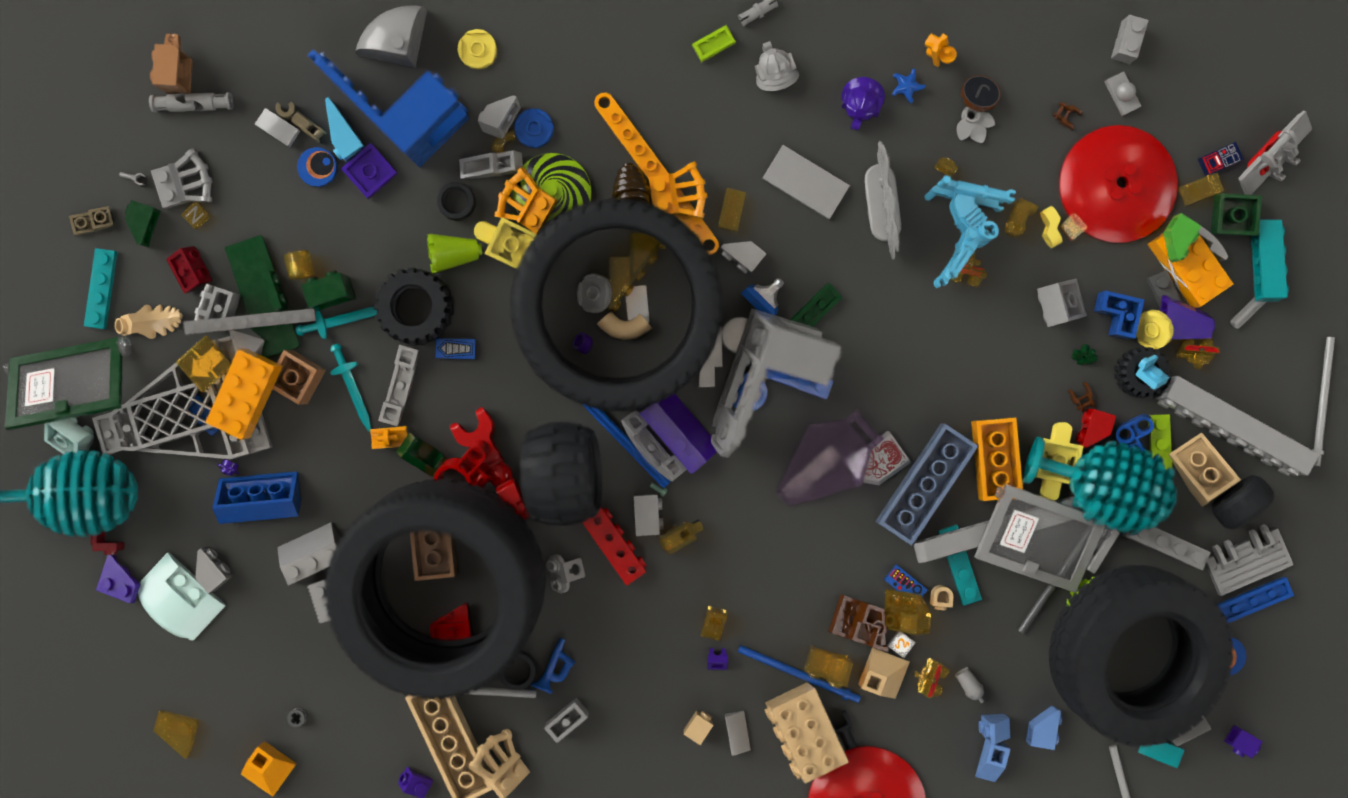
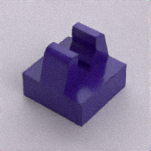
(717, 662)

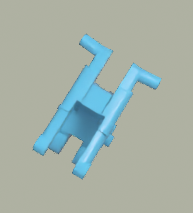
(968, 219)

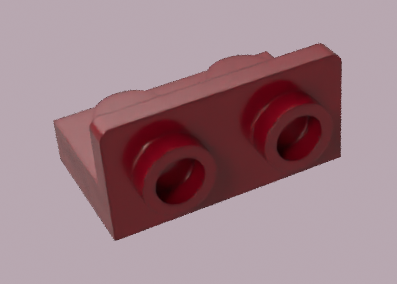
(189, 269)

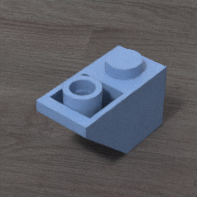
(995, 727)
(1044, 728)
(992, 761)

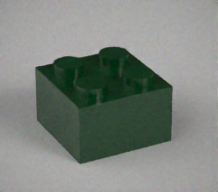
(1236, 214)
(328, 291)

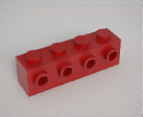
(615, 547)

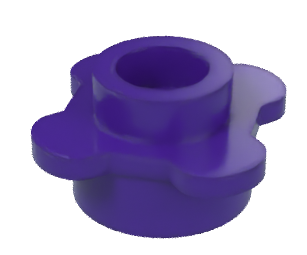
(228, 467)

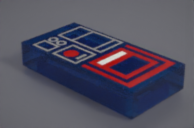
(1220, 159)

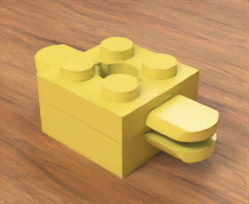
(506, 241)
(1061, 450)

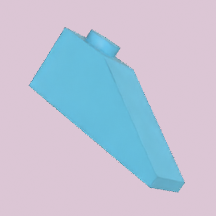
(342, 135)

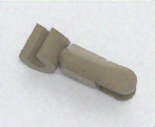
(300, 121)

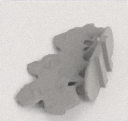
(883, 201)

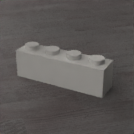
(1171, 547)

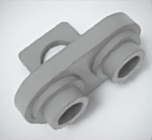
(560, 572)

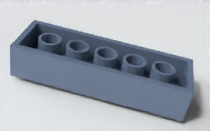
(926, 483)

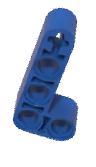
(1136, 431)

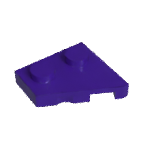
(117, 581)

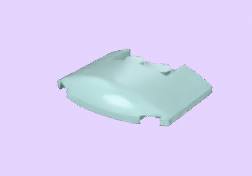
(177, 599)

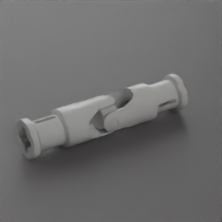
(191, 102)

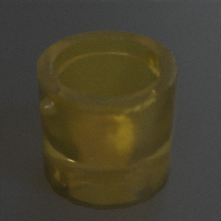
(299, 264)

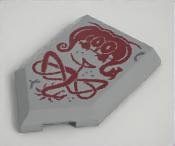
(885, 460)

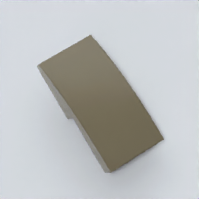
(91, 221)

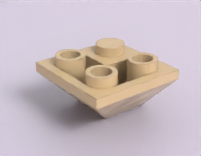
(883, 673)

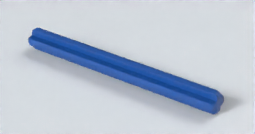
(626, 442)

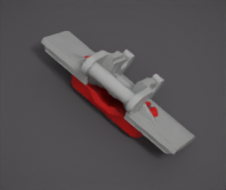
(1274, 153)

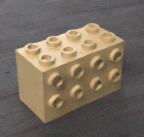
(805, 733)

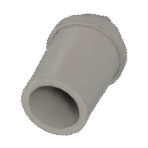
(970, 684)

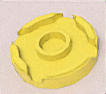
(477, 49)
(1154, 329)

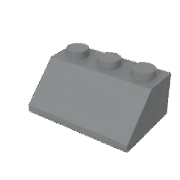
(308, 553)

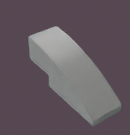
(491, 165)
(707, 372)

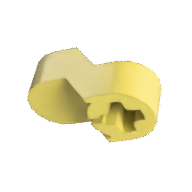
(1051, 220)

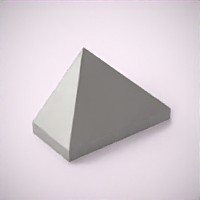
(246, 339)

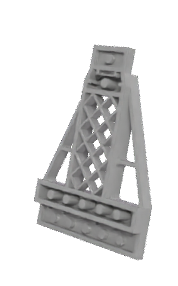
(124, 431)

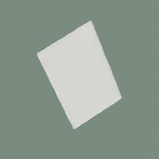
(637, 303)

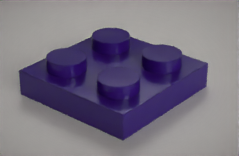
(369, 171)

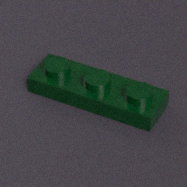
(817, 306)

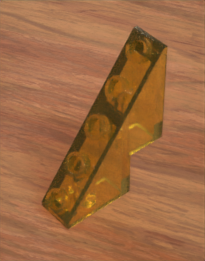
(627, 270)

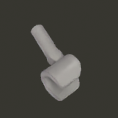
(133, 177)

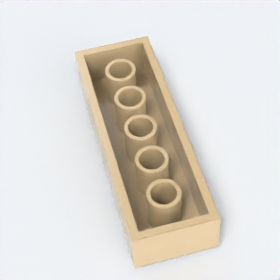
(450, 744)

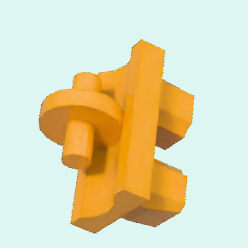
(940, 50)
(388, 437)

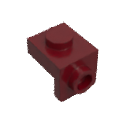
(110, 548)

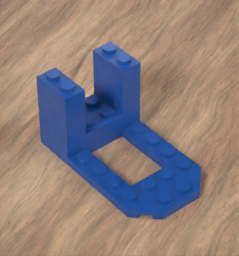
(418, 120)

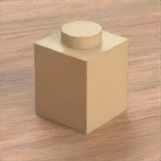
(698, 727)

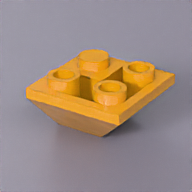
(268, 768)

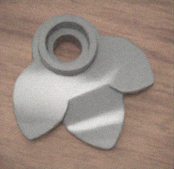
(975, 127)

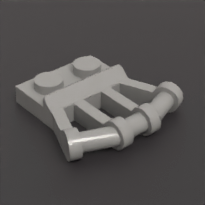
(171, 185)

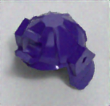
(862, 100)

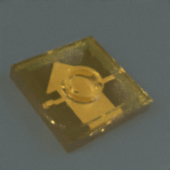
(204, 363)

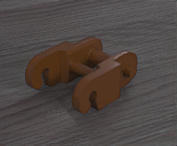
(1063, 120)
(1088, 394)

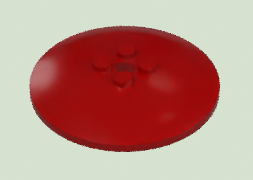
(1091, 187)
(869, 774)

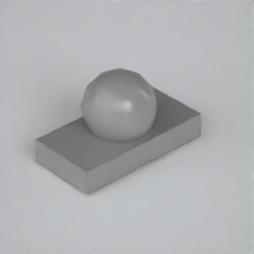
(1123, 93)

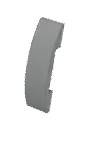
(400, 385)
(650, 448)

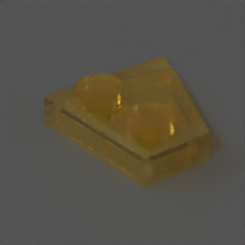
(176, 731)

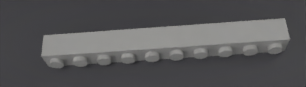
(249, 321)

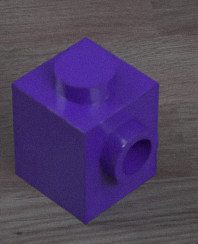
(1243, 742)

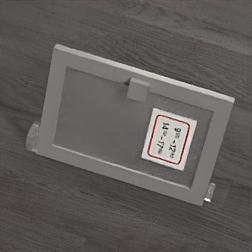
(1039, 538)

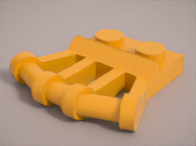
(665, 191)
(537, 207)

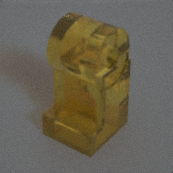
(1016, 222)

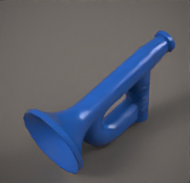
(549, 675)

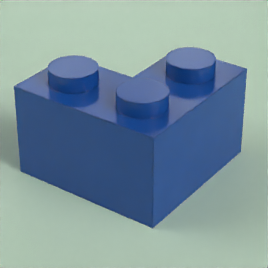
(1125, 313)

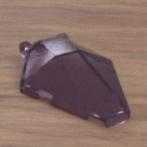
(828, 460)

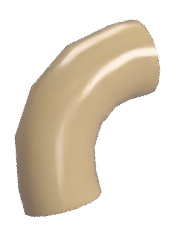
(624, 329)

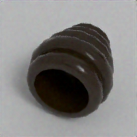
(631, 184)

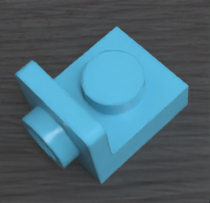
(1151, 374)

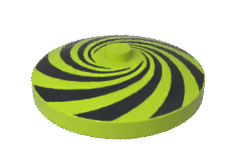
(560, 178)

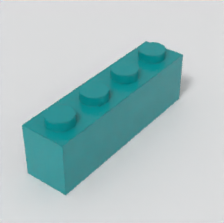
(1269, 262)

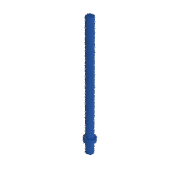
(845, 693)

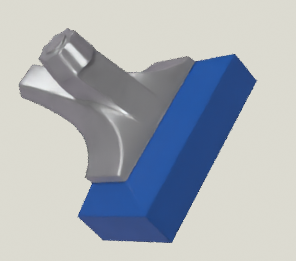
(764, 297)

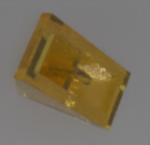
(714, 623)

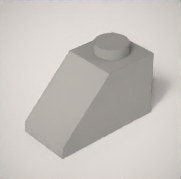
(499, 116)

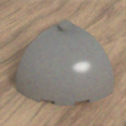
(394, 36)

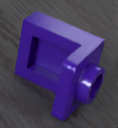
(414, 783)

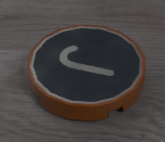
(980, 93)

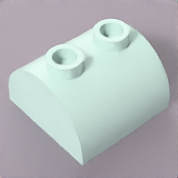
(68, 435)

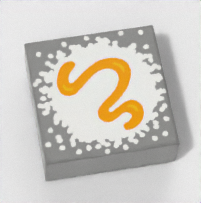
(901, 644)

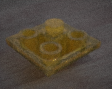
(906, 612)

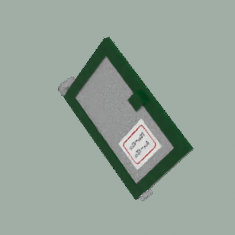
(65, 382)

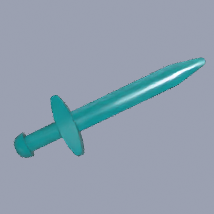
(322, 324)
(344, 369)

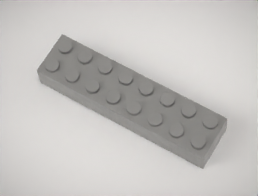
(1236, 427)

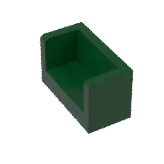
(421, 454)

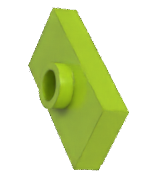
(713, 43)

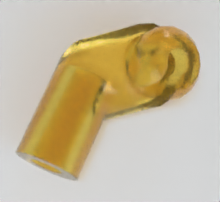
(499, 143)

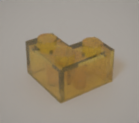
(830, 665)

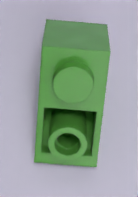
(1179, 236)

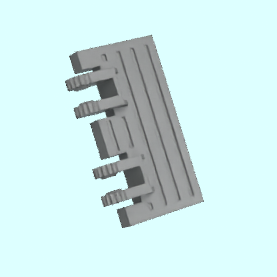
(1246, 562)

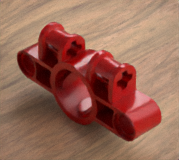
(470, 465)

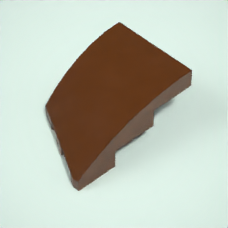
(860, 622)

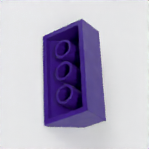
(680, 432)

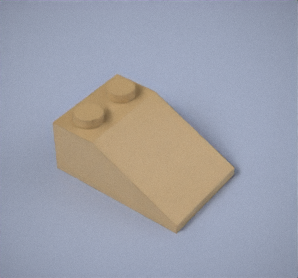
(1203, 469)

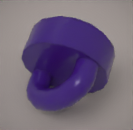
(582, 343)

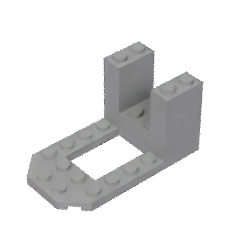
(773, 345)

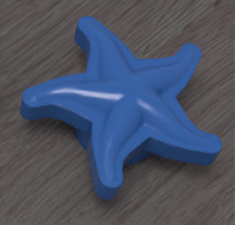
(907, 85)

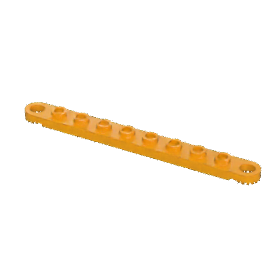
(648, 161)

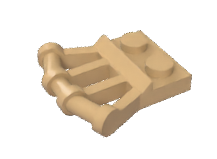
(510, 771)

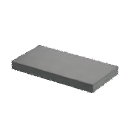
(805, 182)

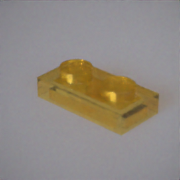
(732, 209)

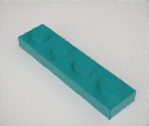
(100, 288)
(962, 573)

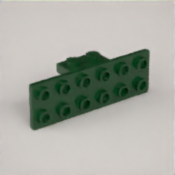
(261, 292)

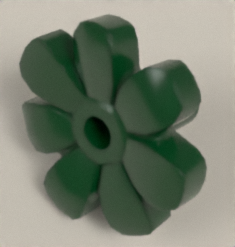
(1084, 355)

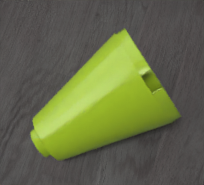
(451, 251)

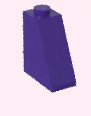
(1187, 320)

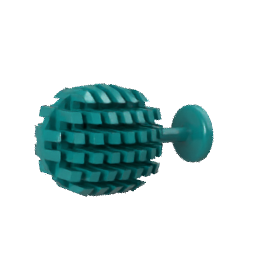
(1113, 485)
(79, 493)

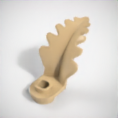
(149, 321)

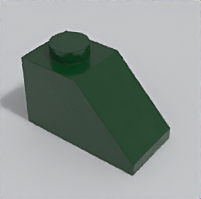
(141, 221)

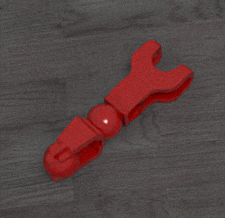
(506, 486)

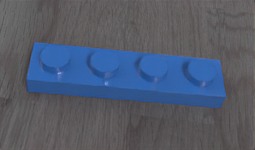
(1256, 599)

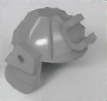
(775, 69)

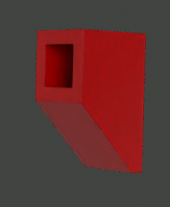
(1095, 427)

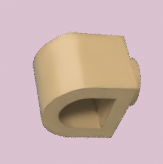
(941, 597)

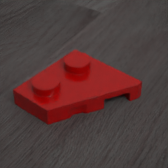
(453, 625)

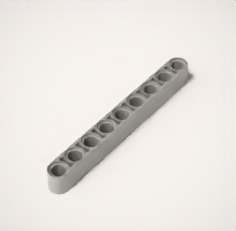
(958, 539)

